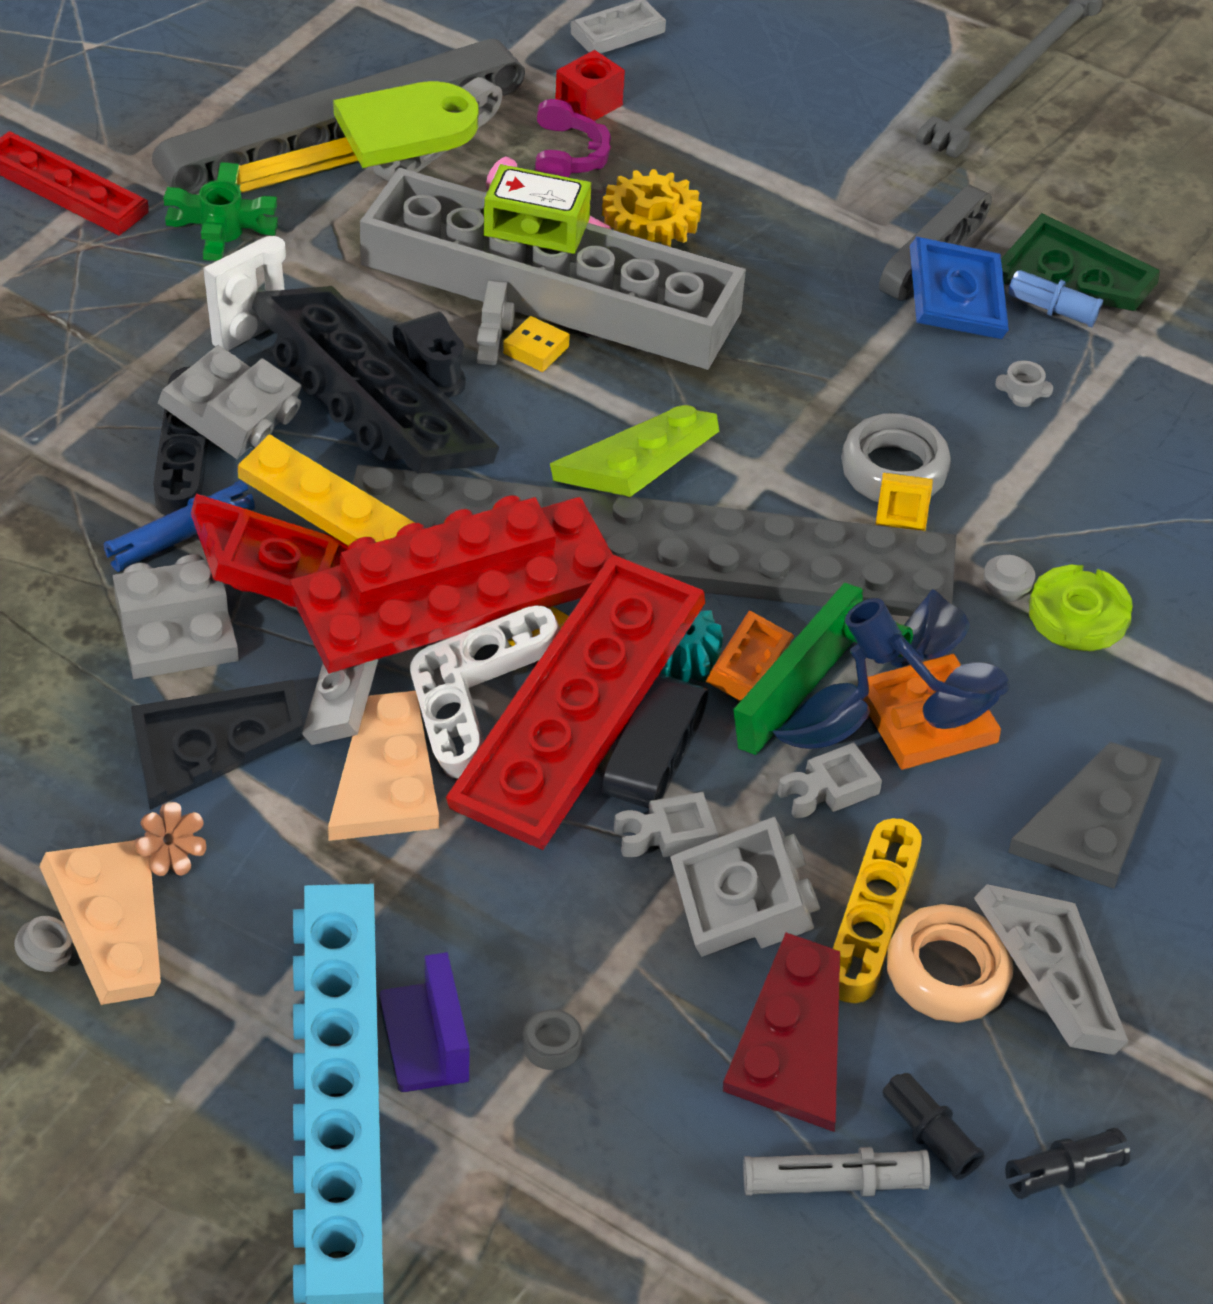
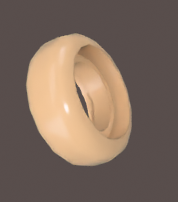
(932, 996)

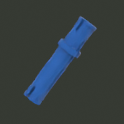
(168, 529)

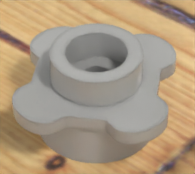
(1024, 383)

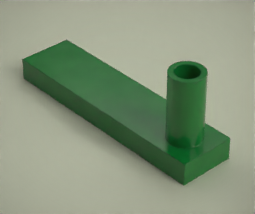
(798, 671)

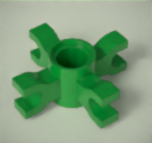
(220, 211)

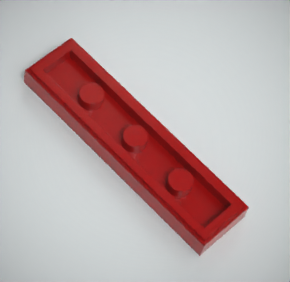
(69, 185)

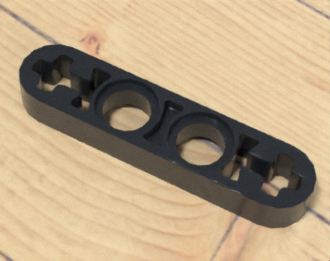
(172, 442)

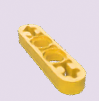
(874, 908)

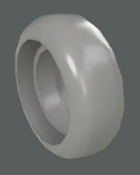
(893, 431)

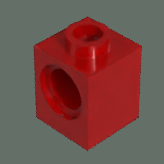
(591, 85)

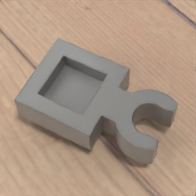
(496, 317)
(834, 777)
(671, 823)

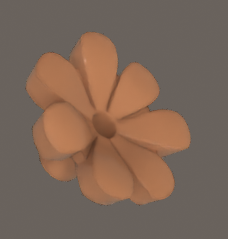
(170, 839)

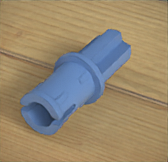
(1055, 297)

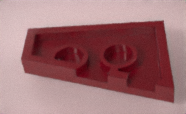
(793, 1036)

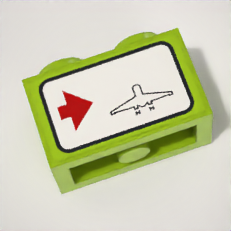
(537, 208)

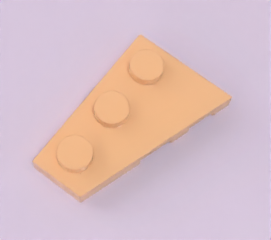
(386, 773)
(109, 915)

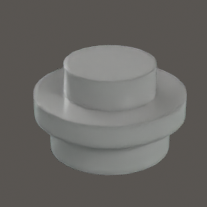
(1009, 577)
(44, 944)

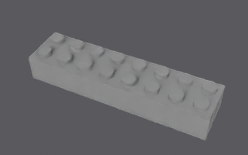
(608, 288)

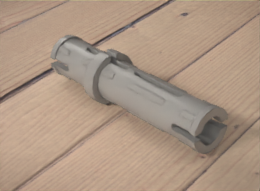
(837, 1172)

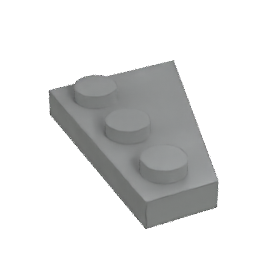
(1058, 963)

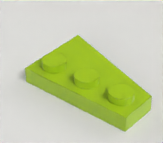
(638, 454)

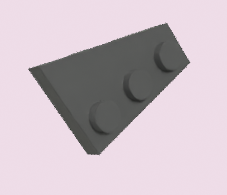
(1093, 817)

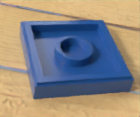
(958, 288)

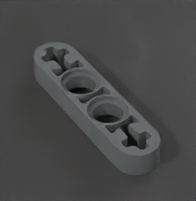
(950, 225)

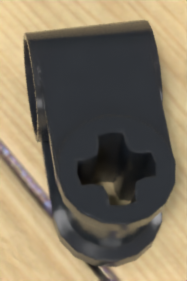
(433, 350)

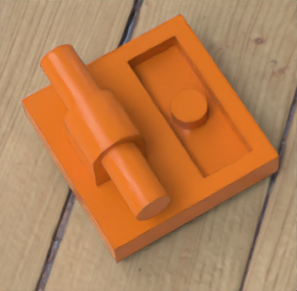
(897, 711)

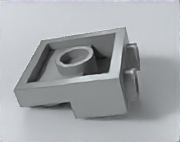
(232, 401)
(174, 617)
(745, 888)

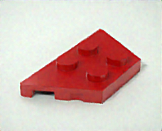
(259, 550)

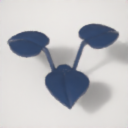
(937, 629)

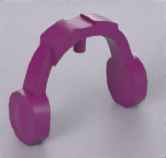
(559, 116)

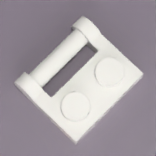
(233, 287)

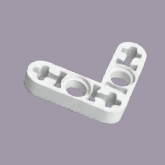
(462, 671)

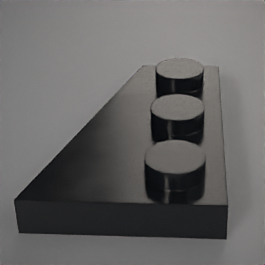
(211, 734)

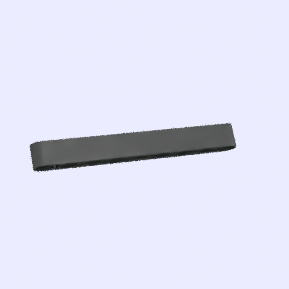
(195, 156)

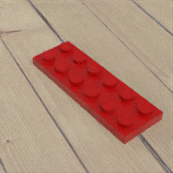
(576, 701)

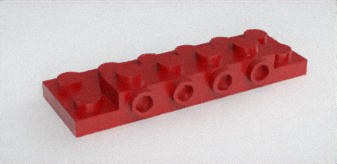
(448, 578)

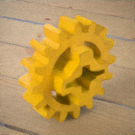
(652, 207)

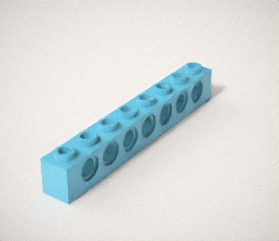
(342, 920)

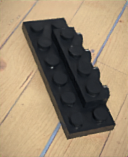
(369, 382)

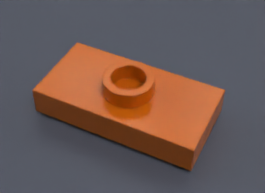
(749, 655)

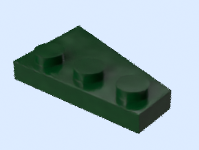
(1083, 262)

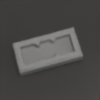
(618, 26)
(338, 703)

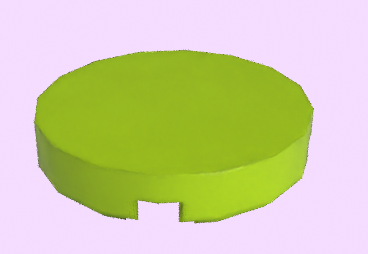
(1080, 608)

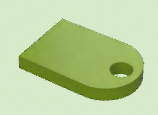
(407, 121)

